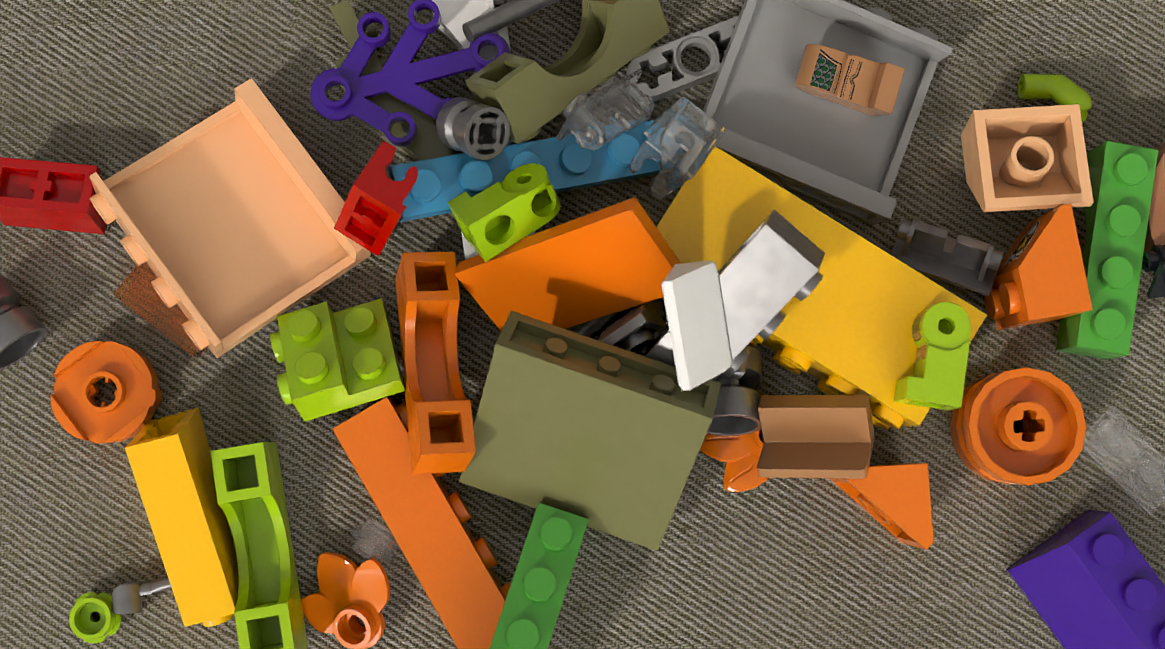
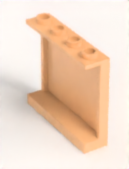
(230, 221)

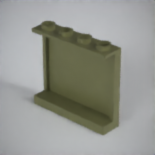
(587, 430)

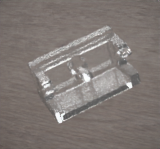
(679, 144)

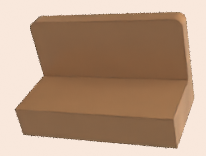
(815, 436)

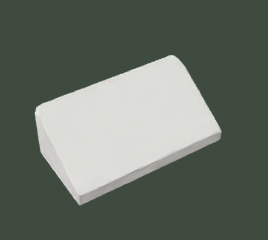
(696, 322)

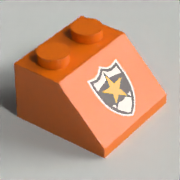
(1041, 274)

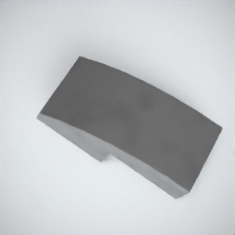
(638, 327)

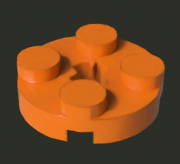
(76, 387)

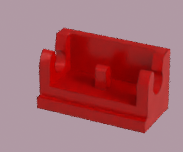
(48, 195)
(375, 202)

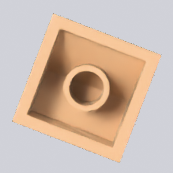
(1027, 158)

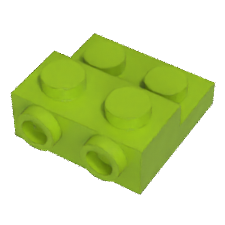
(336, 358)

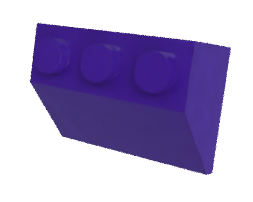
(1094, 587)

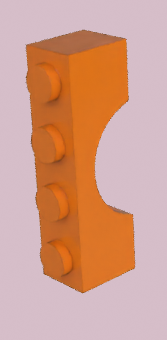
(435, 402)

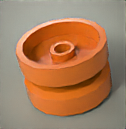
(1048, 422)

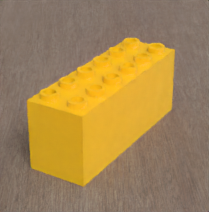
(858, 317)

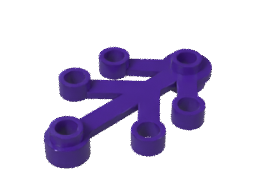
(398, 76)

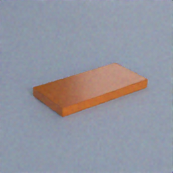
(574, 269)

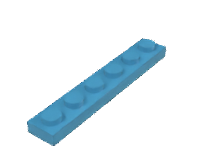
(565, 161)

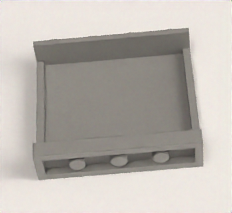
(807, 140)

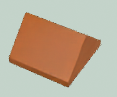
(897, 499)

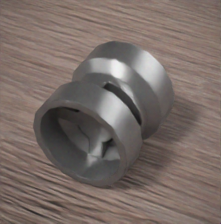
(473, 128)

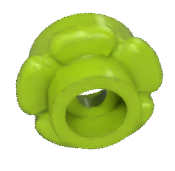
(81, 617)

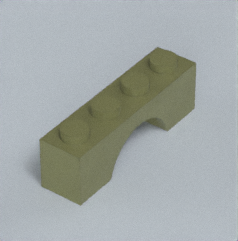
(606, 41)

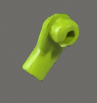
(1055, 88)

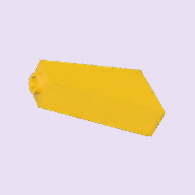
(190, 528)

